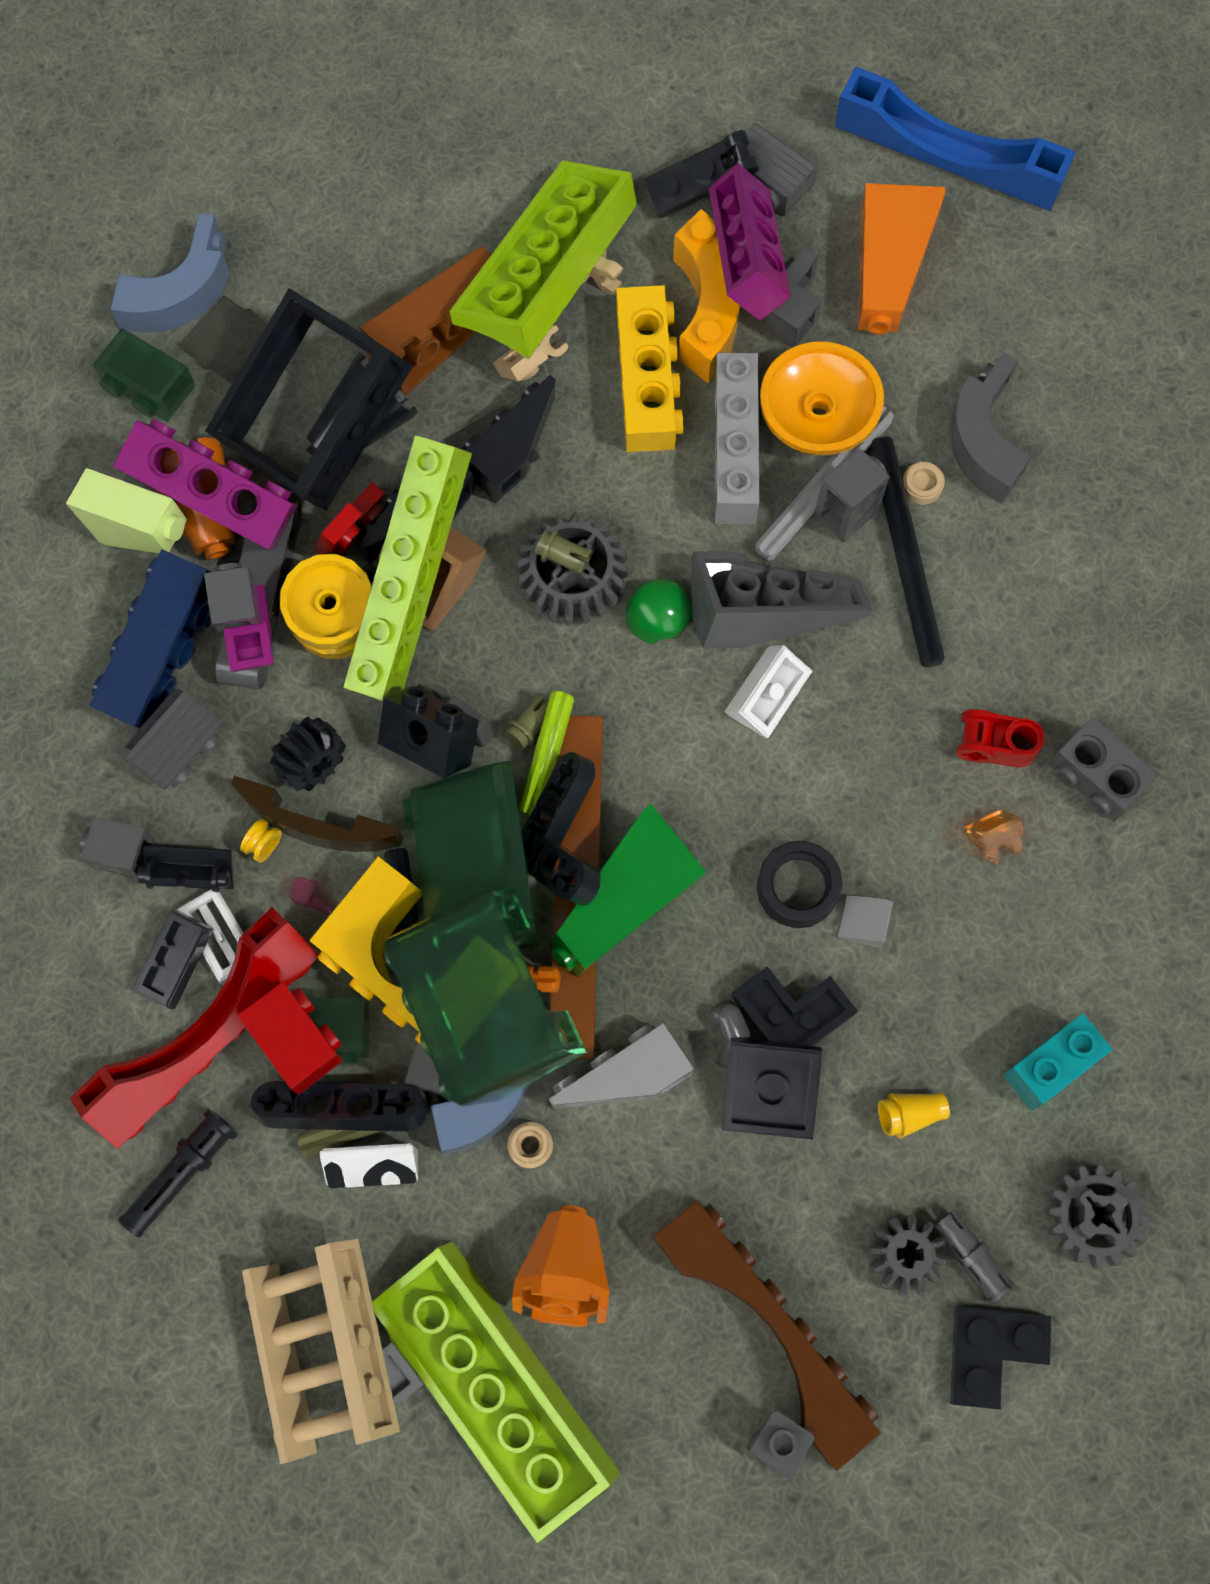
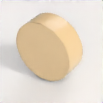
(923, 483)

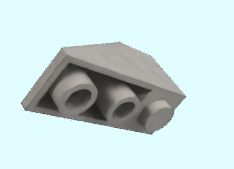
(634, 1074)

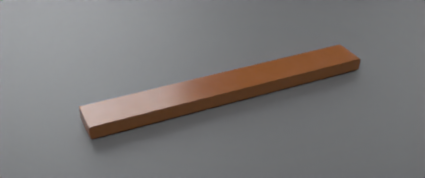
(576, 993)

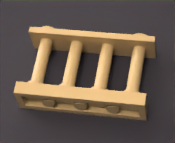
(356, 1342)

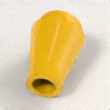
(911, 1112)

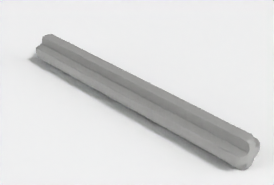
(806, 501)

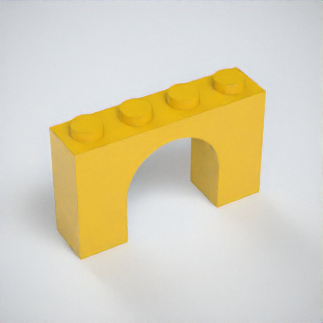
(357, 936)

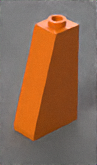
(893, 243)

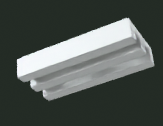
(201, 904)

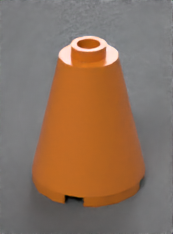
(200, 532)

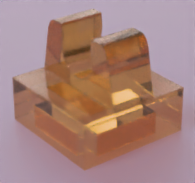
(995, 831)

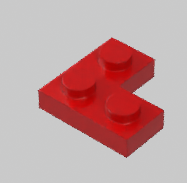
(342, 531)

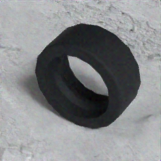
(799, 851)

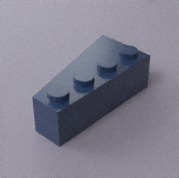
(154, 640)

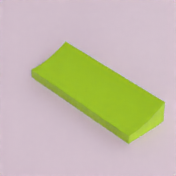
(546, 255)
(495, 1391)

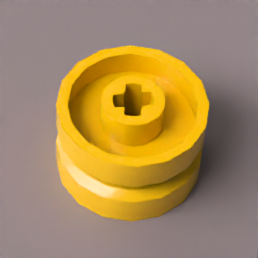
(307, 601)

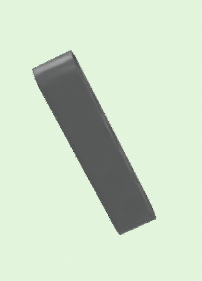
(271, 570)

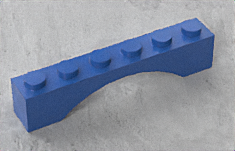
(884, 114)

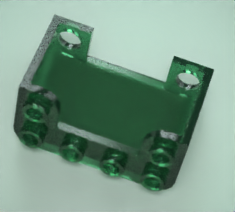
(479, 1000)

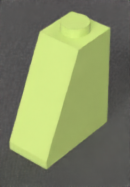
(126, 514)

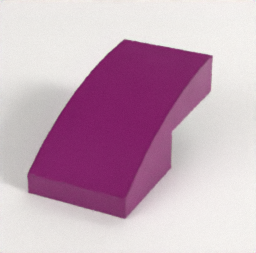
(251, 644)

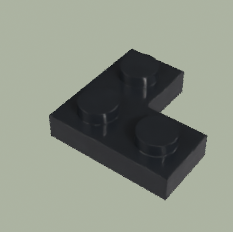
(792, 1022)
(982, 1343)

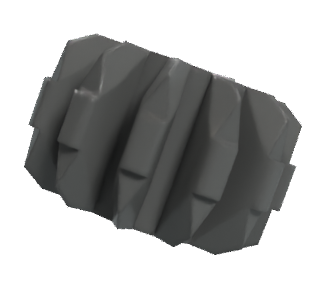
(915, 1270)

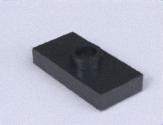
(173, 959)

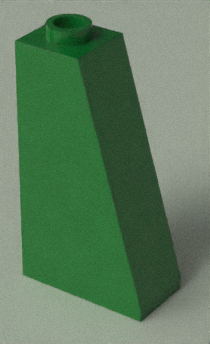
(636, 884)

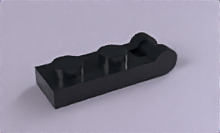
(691, 177)

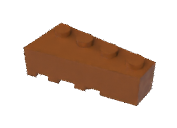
(421, 324)

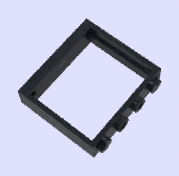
(353, 422)

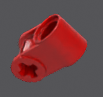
(995, 738)

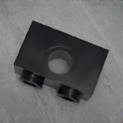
(427, 731)

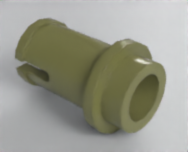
(562, 551)
(527, 725)

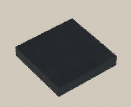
(771, 1088)

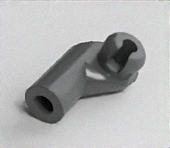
(732, 1024)

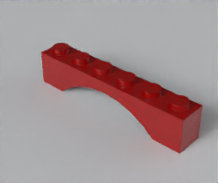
(130, 1092)

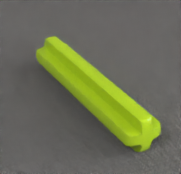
(547, 748)

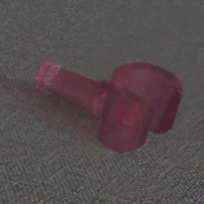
(303, 895)

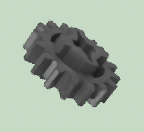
(1112, 1203)

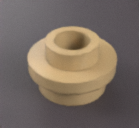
(515, 1141)

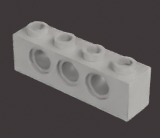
(736, 438)

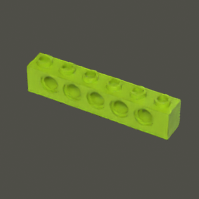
(407, 568)

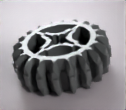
(594, 590)

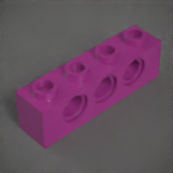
(749, 242)
(142, 460)

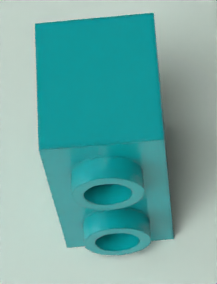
(1057, 1062)

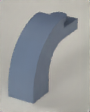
(181, 295)
(472, 1125)

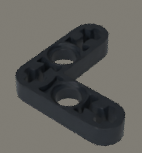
(544, 836)

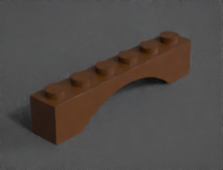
(827, 1409)

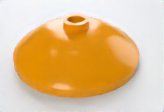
(823, 378)

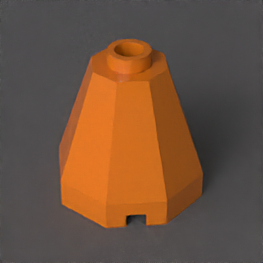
(564, 1272)

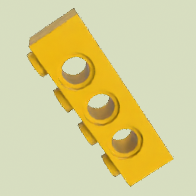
(639, 311)

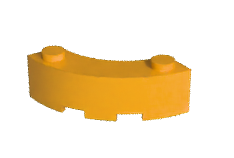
(717, 314)

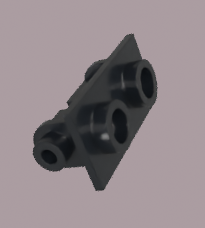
(186, 867)

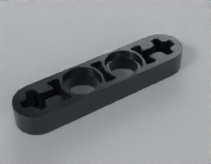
(340, 1098)

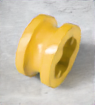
(261, 840)

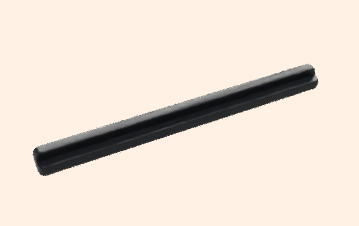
(908, 557)

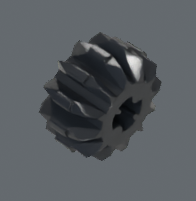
(307, 754)

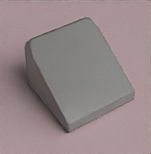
(865, 920)

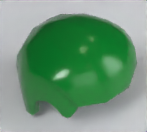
(659, 610)

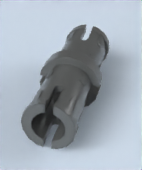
(973, 1256)

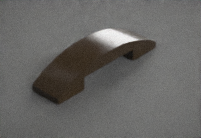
(365, 836)

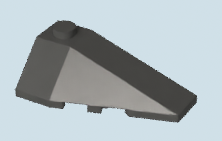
(754, 603)

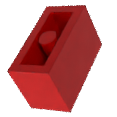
(291, 1037)

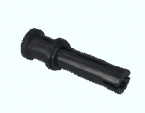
(140, 1217)

